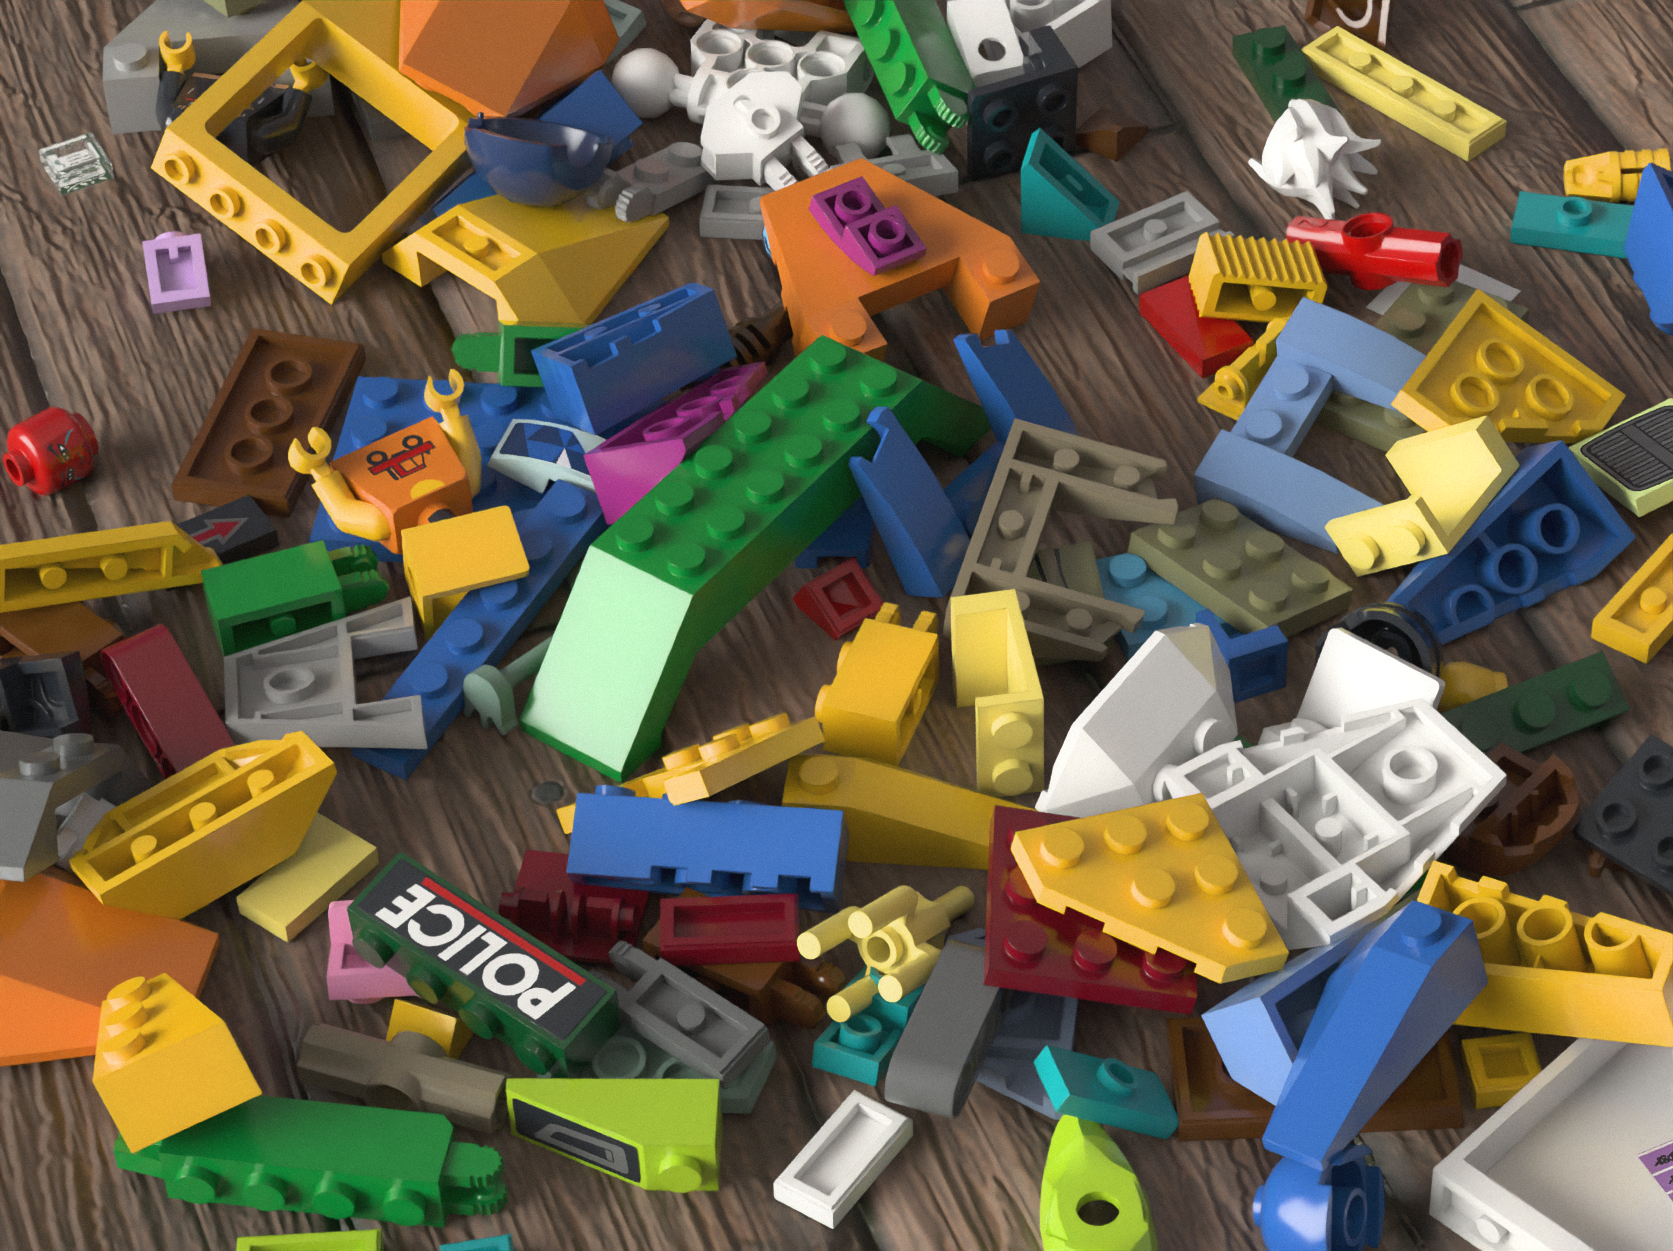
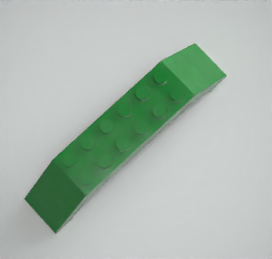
(714, 541)

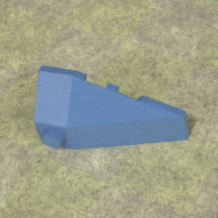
(1267, 1020)

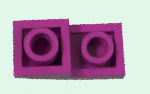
(864, 229)

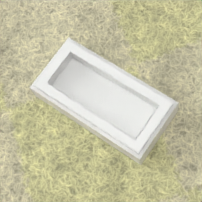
(843, 1159)

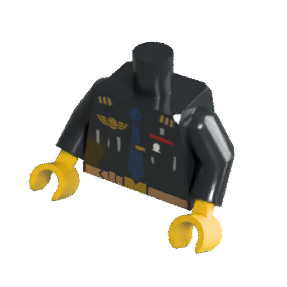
(263, 127)

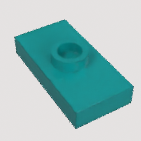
(1571, 224)
(1106, 1092)

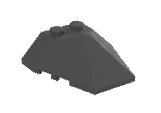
(48, 779)

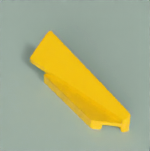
(100, 565)

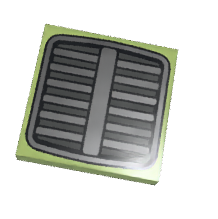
(1633, 459)

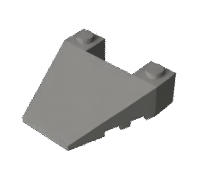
(135, 61)

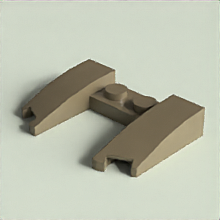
(1069, 474)

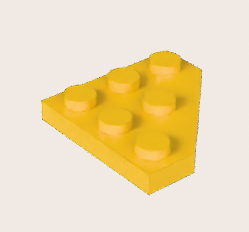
(1510, 372)
(1157, 881)

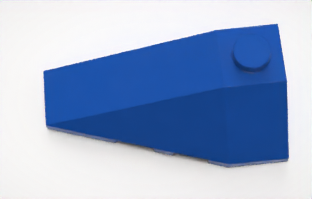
(588, 105)

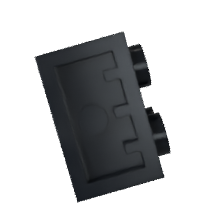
(1014, 108)
(1635, 816)

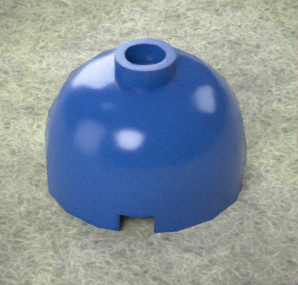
(1320, 1209)

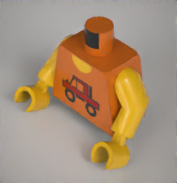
(401, 479)

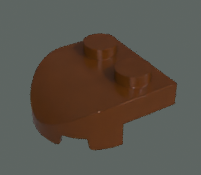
(1522, 819)

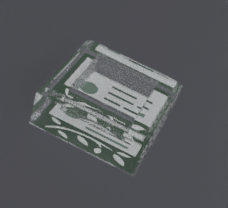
(76, 164)

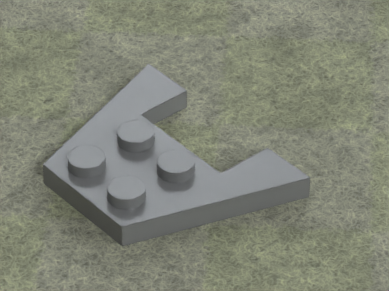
(312, 685)

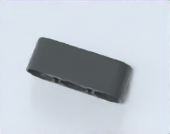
(947, 1034)

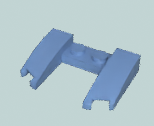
(1255, 461)

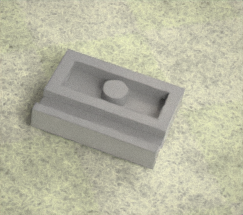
(1155, 241)

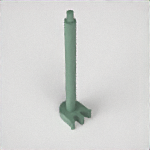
(491, 690)

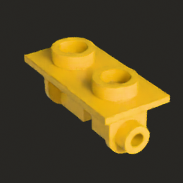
(1239, 381)

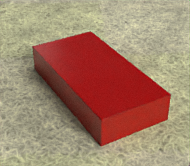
(1200, 341)

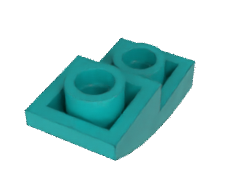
(866, 1041)

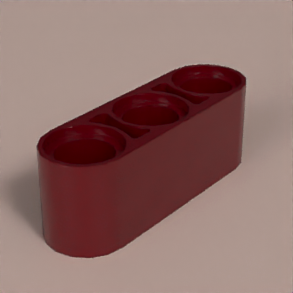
(164, 700)

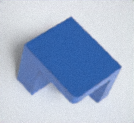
(1254, 659)

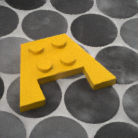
(730, 758)

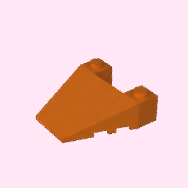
(836, 297)

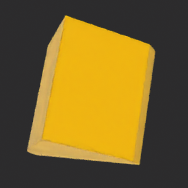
(437, 1024)

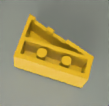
(165, 1061)

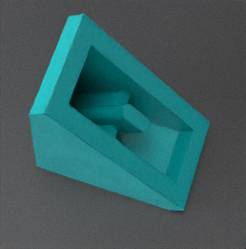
(1060, 194)

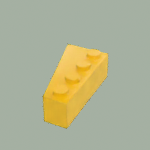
(1559, 967)

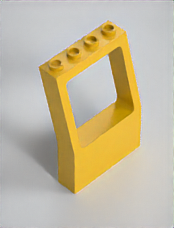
(361, 49)

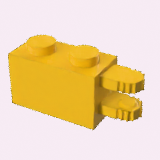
(880, 687)

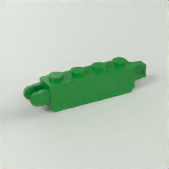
(915, 65)
(326, 1162)

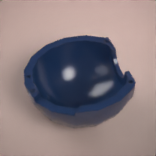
(536, 159)

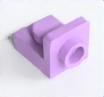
(176, 272)

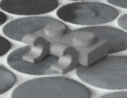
(920, 168)

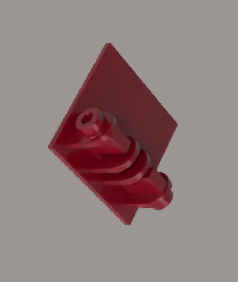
(571, 917)

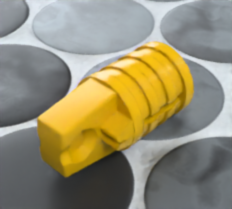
(1611, 175)

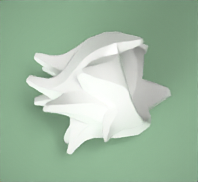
(1314, 156)

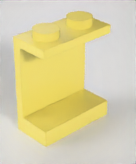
(1450, 484)
(999, 677)

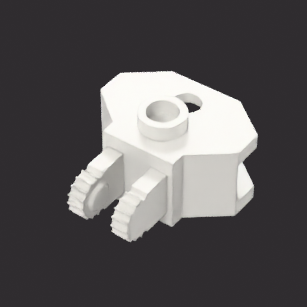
(759, 133)

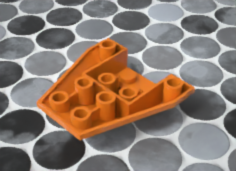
(503, 52)
(69, 952)

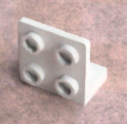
(1353, 679)

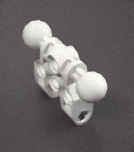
(829, 68)

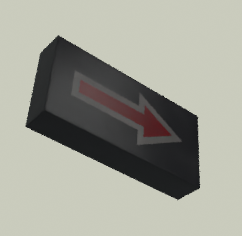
(233, 531)

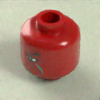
(50, 451)

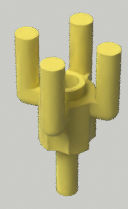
(894, 934)

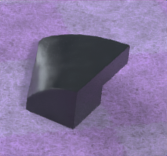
(44, 695)

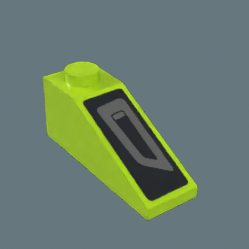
(633, 1129)

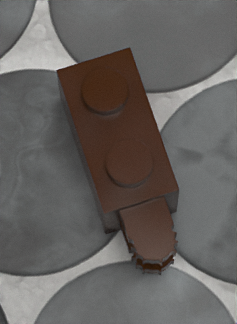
(63, 630)
(765, 988)

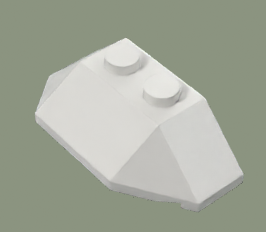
(1147, 721)

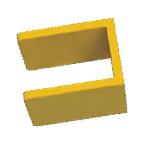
(459, 556)

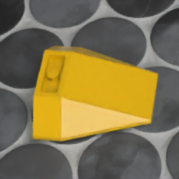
(531, 259)

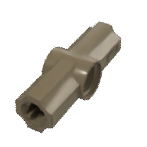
(404, 1075)

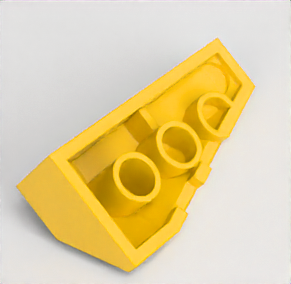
(895, 811)

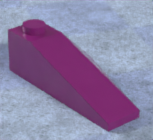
(651, 447)

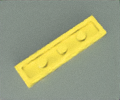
(1404, 94)

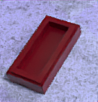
(729, 929)

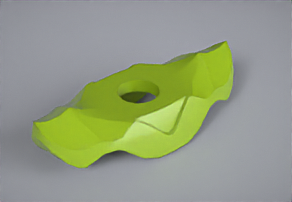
(1090, 1167)

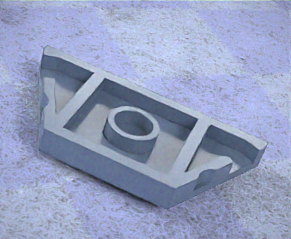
(1025, 1031)

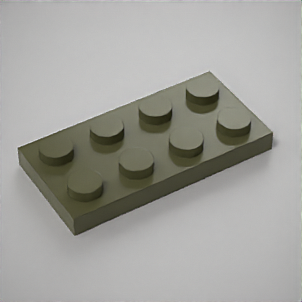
(1419, 321)

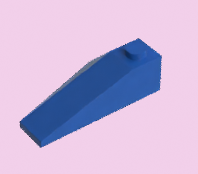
(1532, 540)
(1374, 1028)

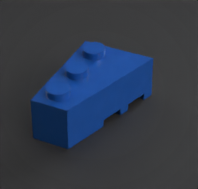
(634, 358)

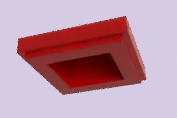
(839, 599)

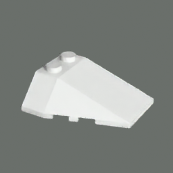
(1342, 814)

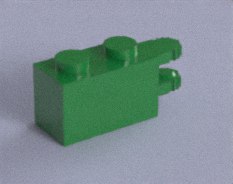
(510, 349)
(289, 592)

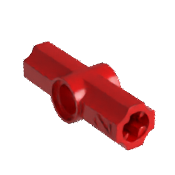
(1378, 252)

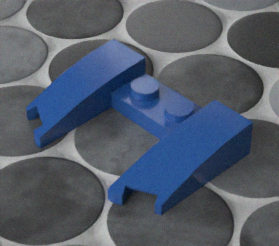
(917, 519)

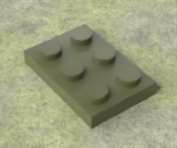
(1240, 570)

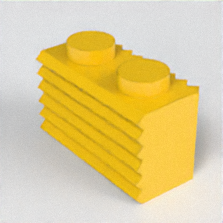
(1253, 277)

